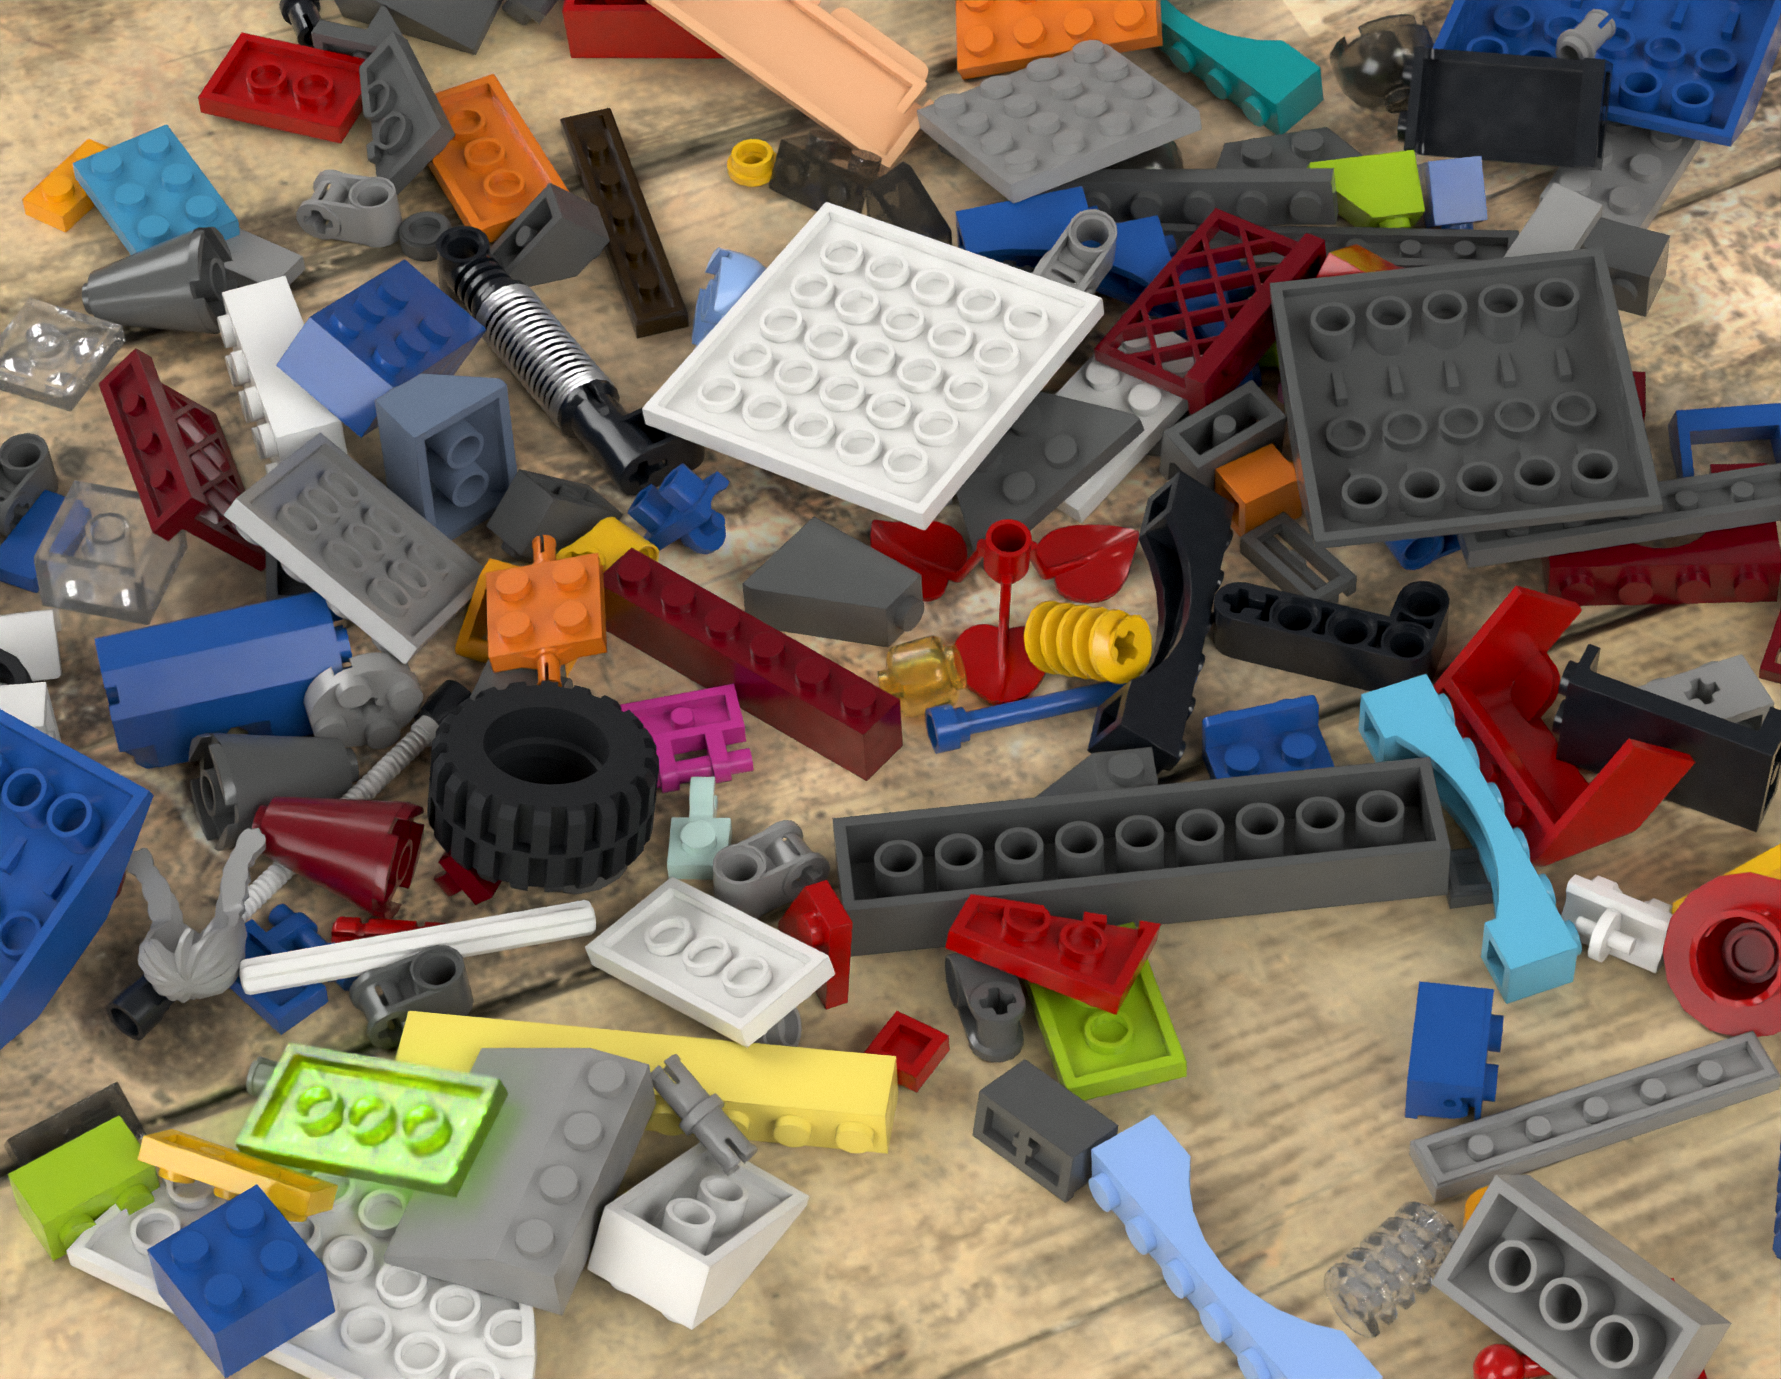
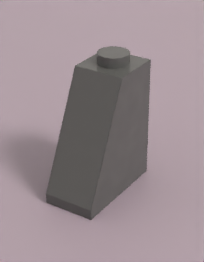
(835, 589)

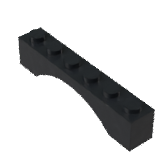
(1185, 546)

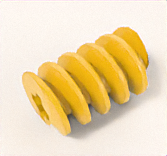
(1087, 642)

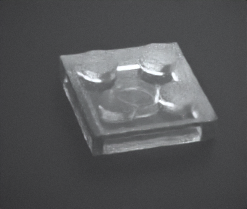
(55, 353)

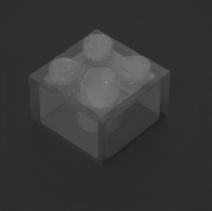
(105, 557)

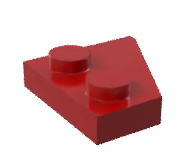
(823, 923)

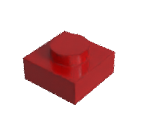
(916, 1048)

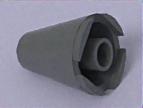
(165, 285)
(251, 770)

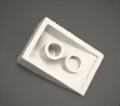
(692, 1234)

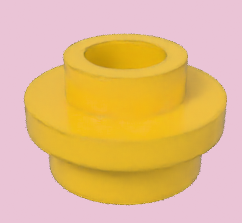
(751, 162)

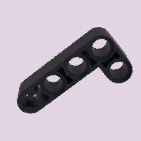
(1331, 638)

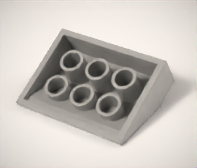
(538, 1179)

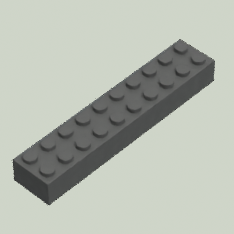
(1150, 852)

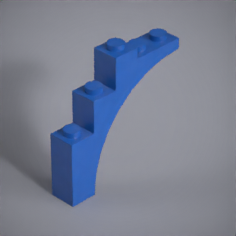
(1034, 225)

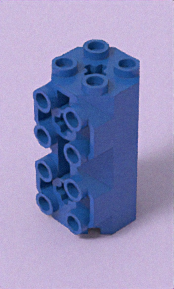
(218, 674)

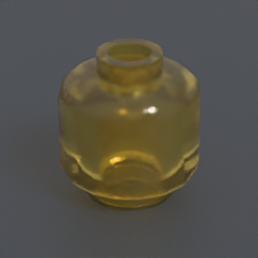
(923, 674)

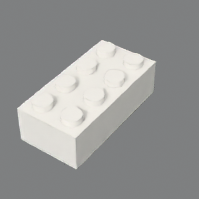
(260, 327)

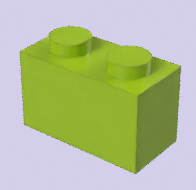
(80, 1181)

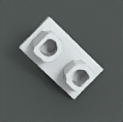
(1617, 922)

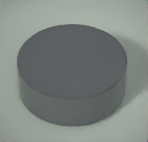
(419, 234)

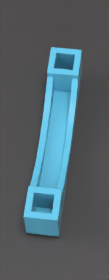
(1528, 941)

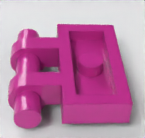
(694, 723)

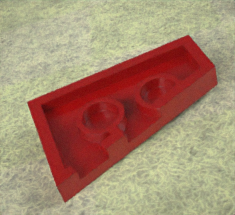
(1063, 954)

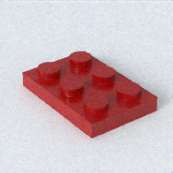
(286, 88)

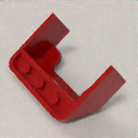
(1498, 698)

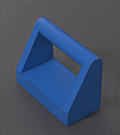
(1722, 426)

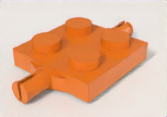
(546, 612)

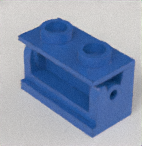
(1451, 1051)

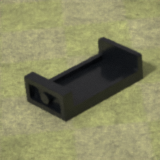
(1506, 107)
(1733, 766)

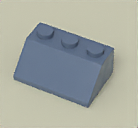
(448, 447)

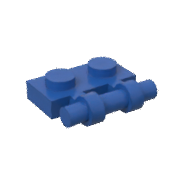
(291, 932)

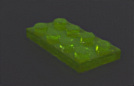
(372, 1119)

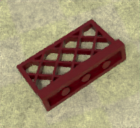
(1246, 337)
(176, 458)

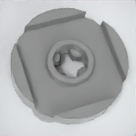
(364, 701)

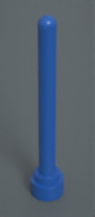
(951, 726)

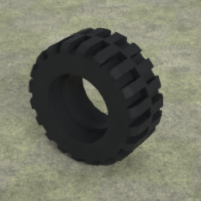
(542, 786)

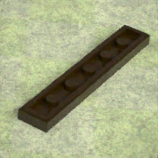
(634, 244)

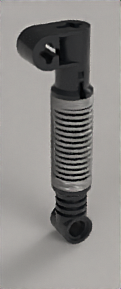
(556, 367)

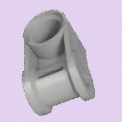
(357, 209)
(1076, 264)
(765, 869)

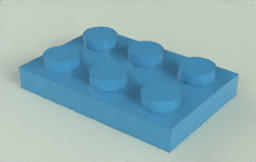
(152, 191)

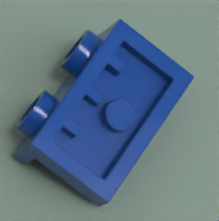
(1265, 739)

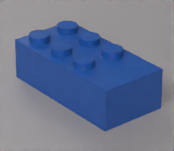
(377, 342)

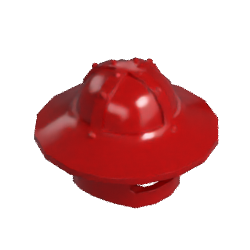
(1727, 954)

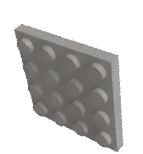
(1058, 120)
(357, 547)

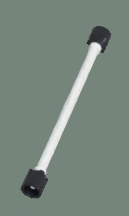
(141, 1008)

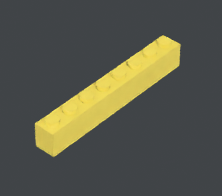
(767, 1089)

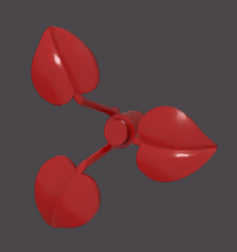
(1084, 560)

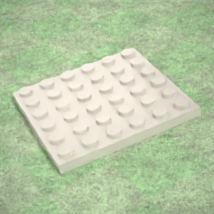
(874, 364)

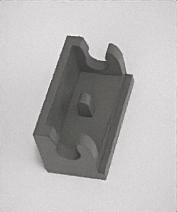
(1041, 1128)

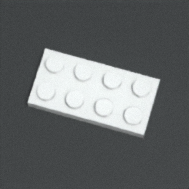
(1117, 390)
(710, 961)

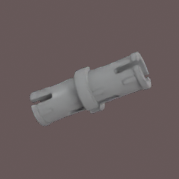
(702, 1115)

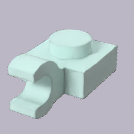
(698, 837)

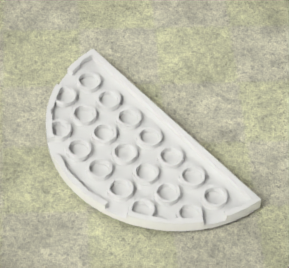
(384, 1316)

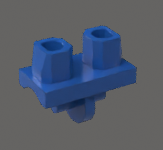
(682, 511)

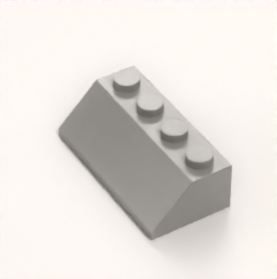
(1573, 1291)

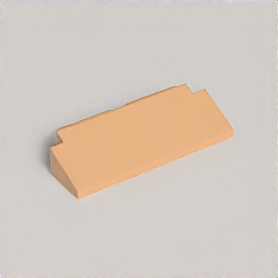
(820, 63)

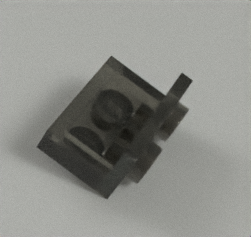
(821, 170)

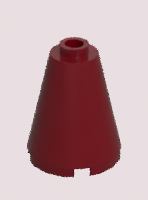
(346, 846)

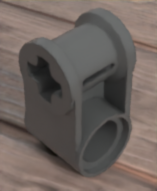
(24, 475)
(421, 983)
(988, 1006)

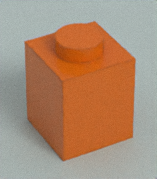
(1260, 488)

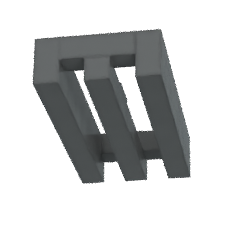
(1288, 568)

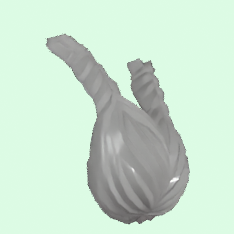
(176, 956)

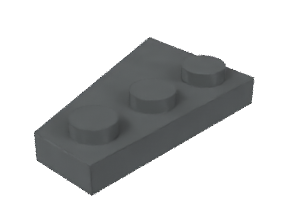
(403, 112)

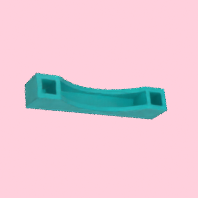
(1259, 76)

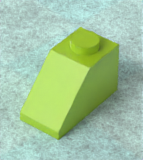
(1378, 189)

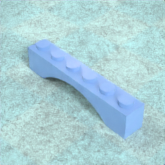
(1147, 1185)

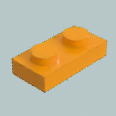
(59, 196)

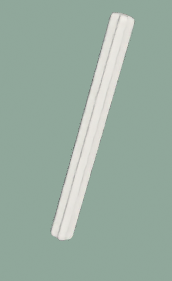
(468, 937)

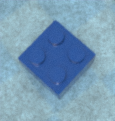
(241, 1280)

